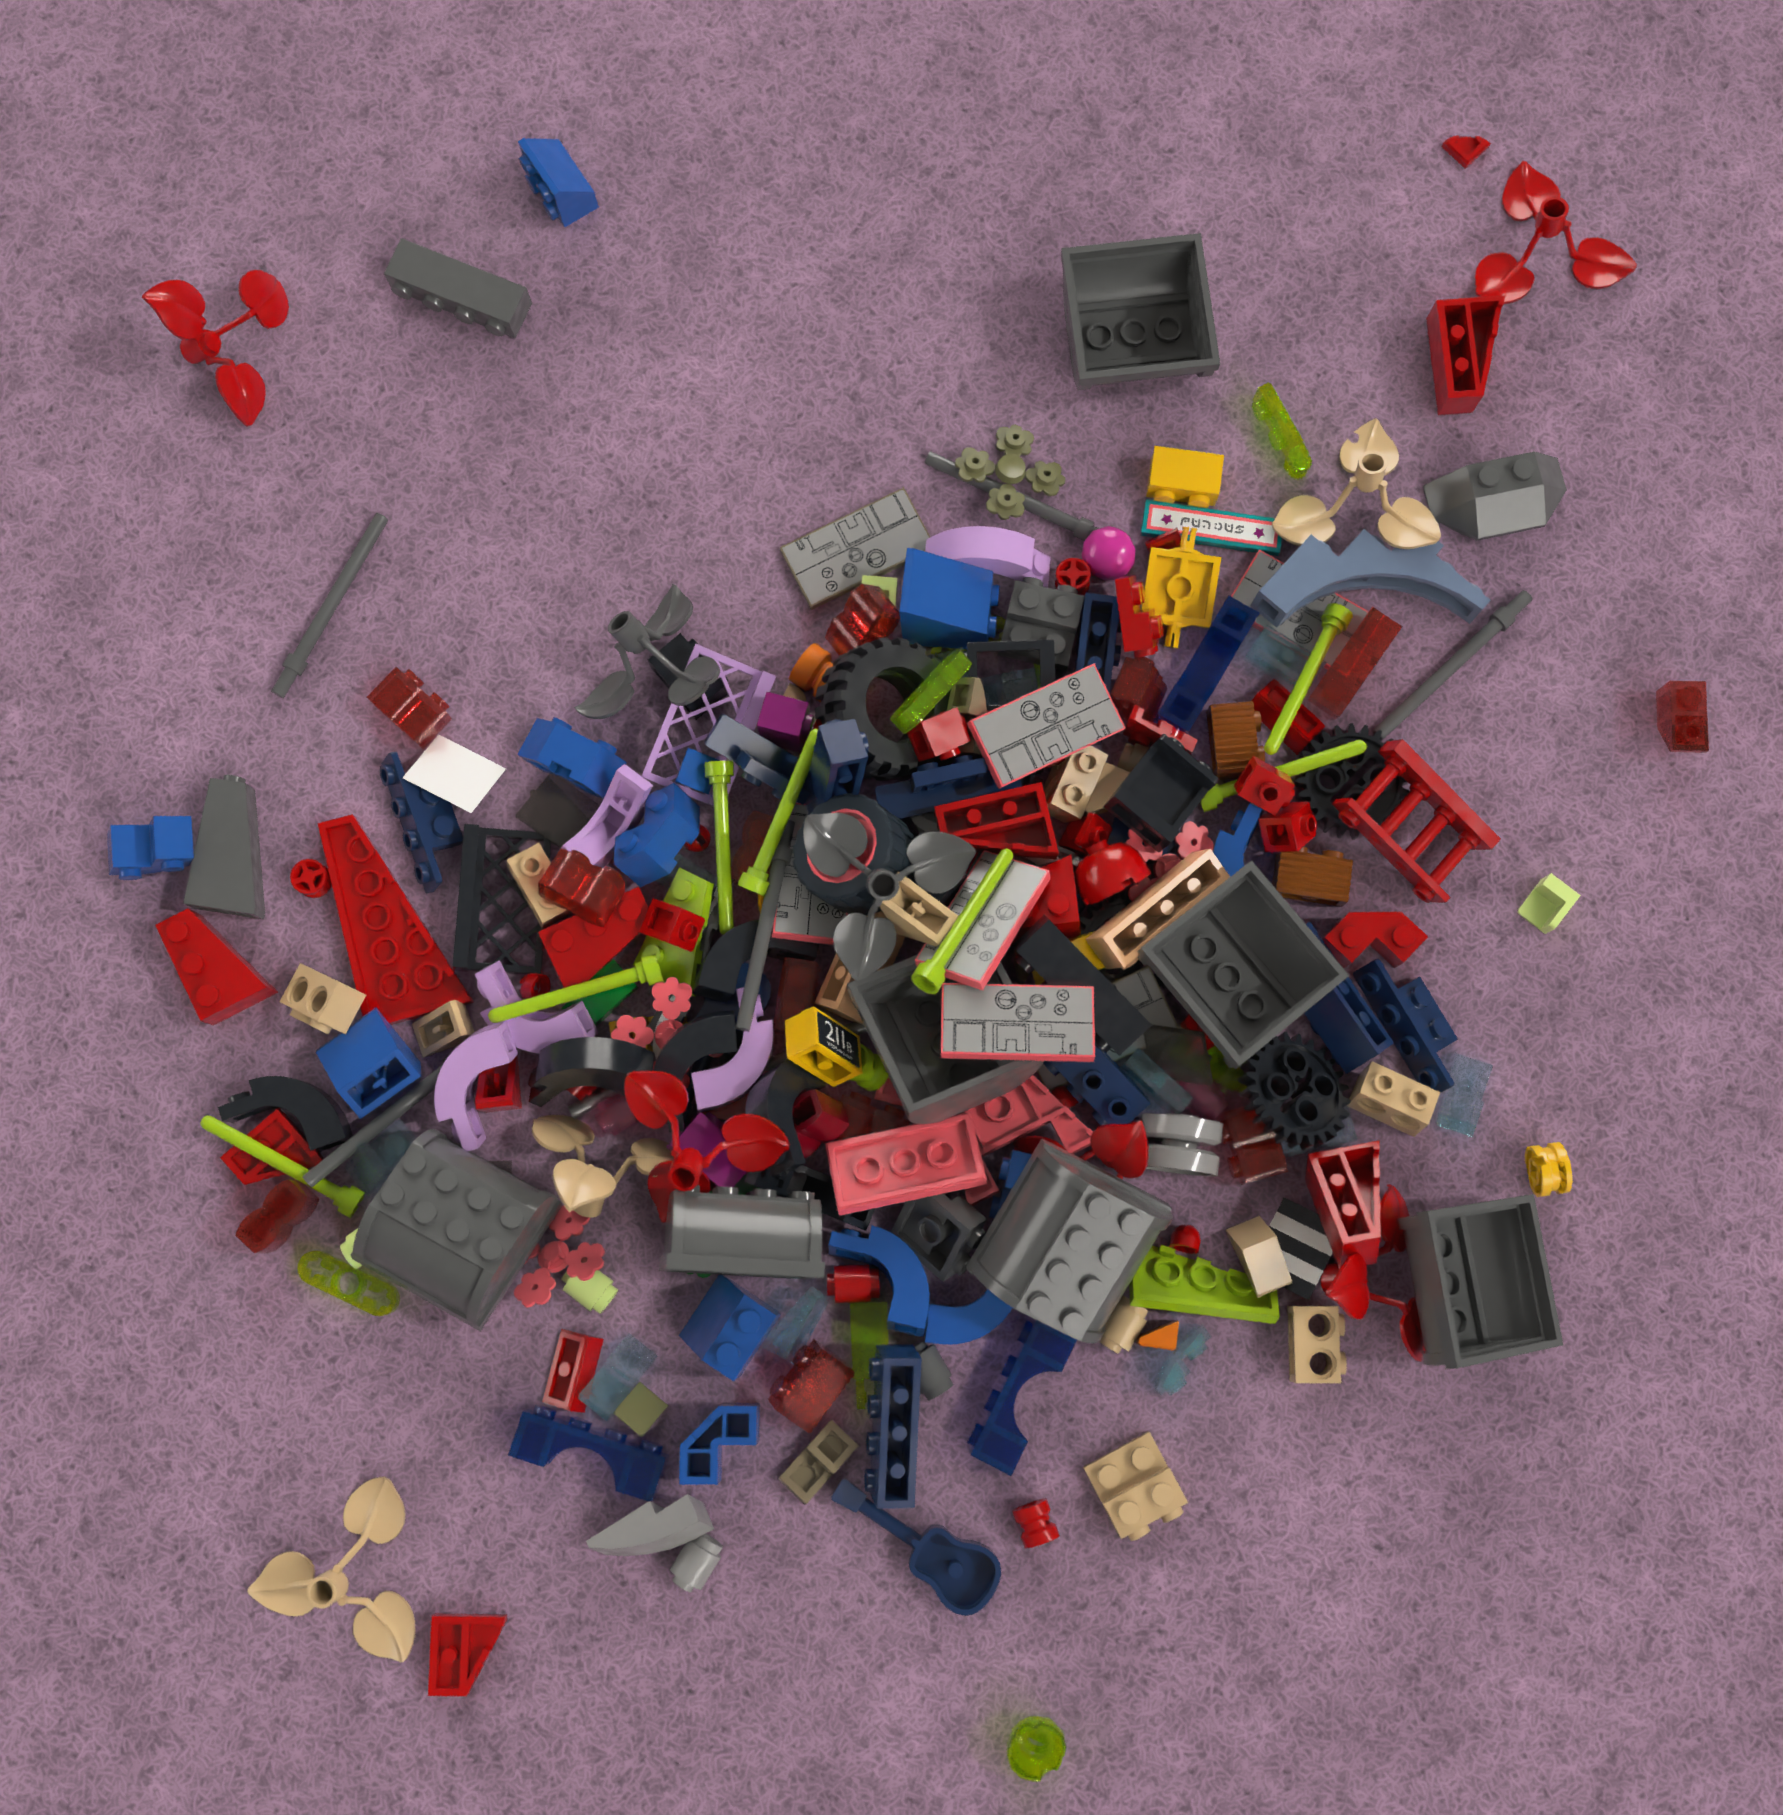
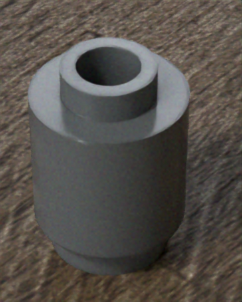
(934, 1371)

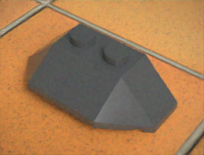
(1498, 495)

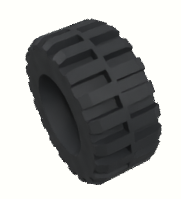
(846, 690)

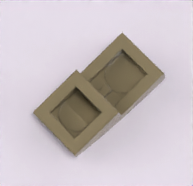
(971, 702)
(818, 1462)

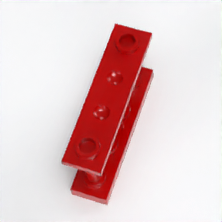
(1449, 810)

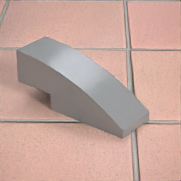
(654, 1528)

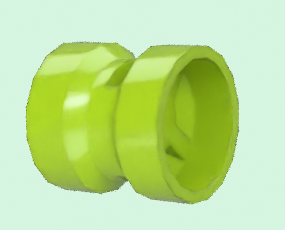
(873, 1070)

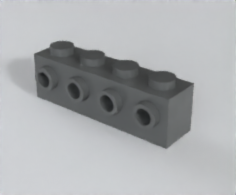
(458, 289)

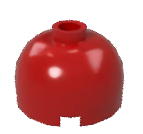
(1108, 870)

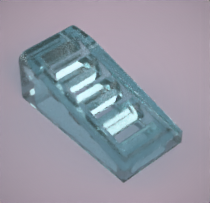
(796, 1325)

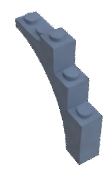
(1366, 563)

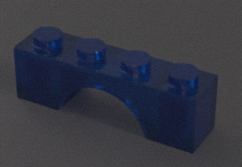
(1208, 665)
(999, 1438)
(634, 1466)

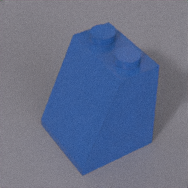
(946, 601)
(728, 1327)

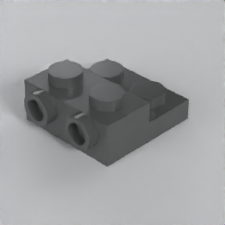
(1042, 615)
(941, 1232)

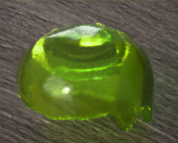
(1046, 1757)

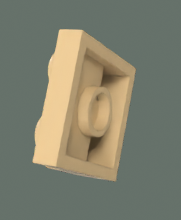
(1136, 1487)

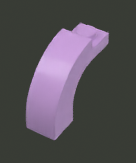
(993, 549)
(618, 813)
(536, 1029)
(735, 1079)
(455, 1082)

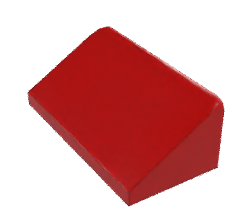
(1305, 724)
(572, 1369)

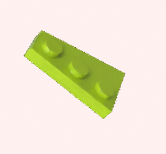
(693, 895)

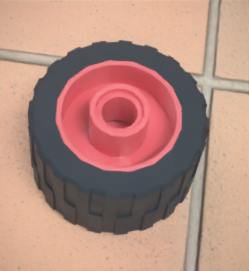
(885, 849)

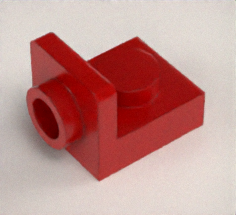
(1085, 833)
(672, 925)

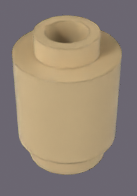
(1123, 1326)

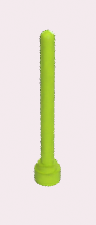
(1334, 621)
(719, 776)
(1219, 792)
(756, 877)
(645, 971)
(930, 974)
(344, 1198)

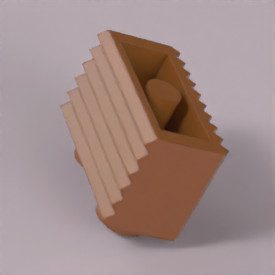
(1233, 737)
(1313, 876)

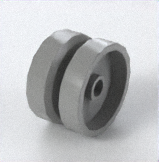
(1179, 1139)

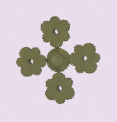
(1010, 470)

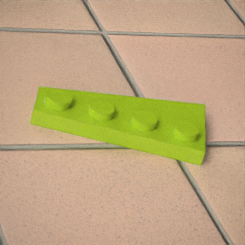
(1197, 1287)

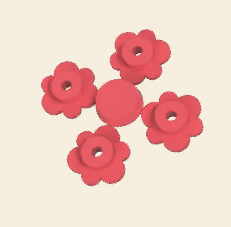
(1165, 862)
(664, 1030)
(556, 1256)

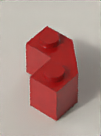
(1386, 932)

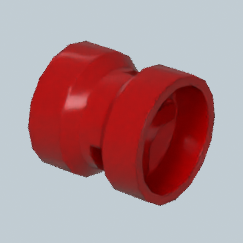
(1034, 1520)

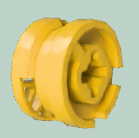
(1548, 1169)

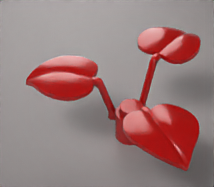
(1537, 196)
(181, 311)
(750, 1139)
(1117, 1145)
(1349, 1283)

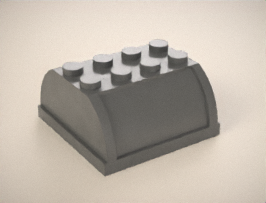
(1138, 310)
(1242, 964)
(908, 1040)
(452, 1228)
(744, 1234)
(1068, 1242)
(1481, 1282)

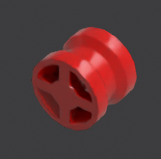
(1073, 570)
(305, 874)

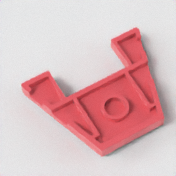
(1017, 1115)

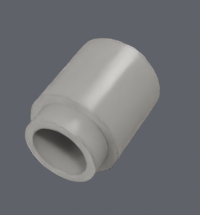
(696, 1562)

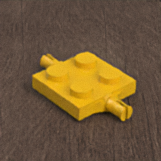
(1181, 586)

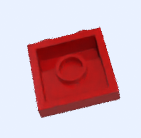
(1139, 627)

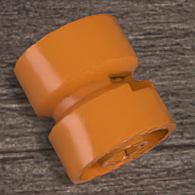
(810, 668)

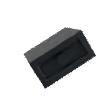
(1161, 792)

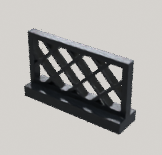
(470, 905)

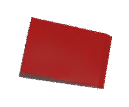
(499, 1088)

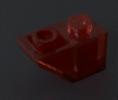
(1683, 716)

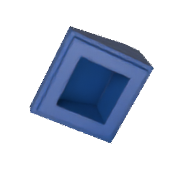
(693, 771)

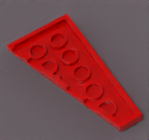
(384, 936)

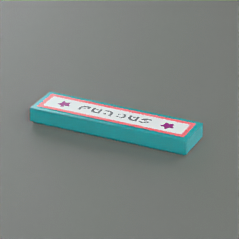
(1213, 527)

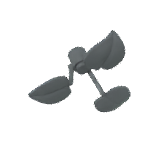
(635, 637)
(834, 844)

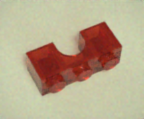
(1354, 663)

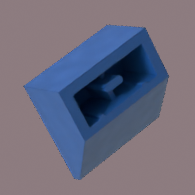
(557, 179)
(369, 1063)

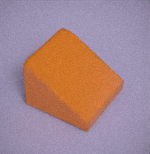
(1161, 1337)

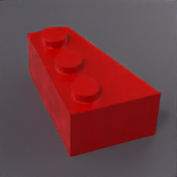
(1461, 349)
(1002, 820)
(1057, 901)
(583, 949)
(210, 968)
(1348, 1198)

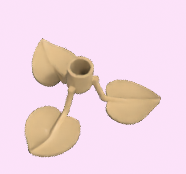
(1404, 525)
(584, 1186)
(289, 1584)

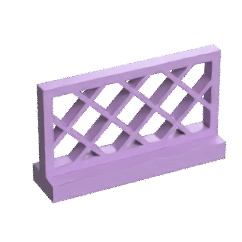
(746, 714)

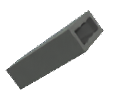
(227, 853)

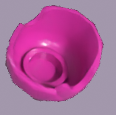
(1109, 553)

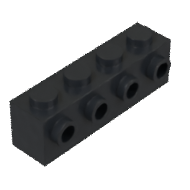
(1062, 964)

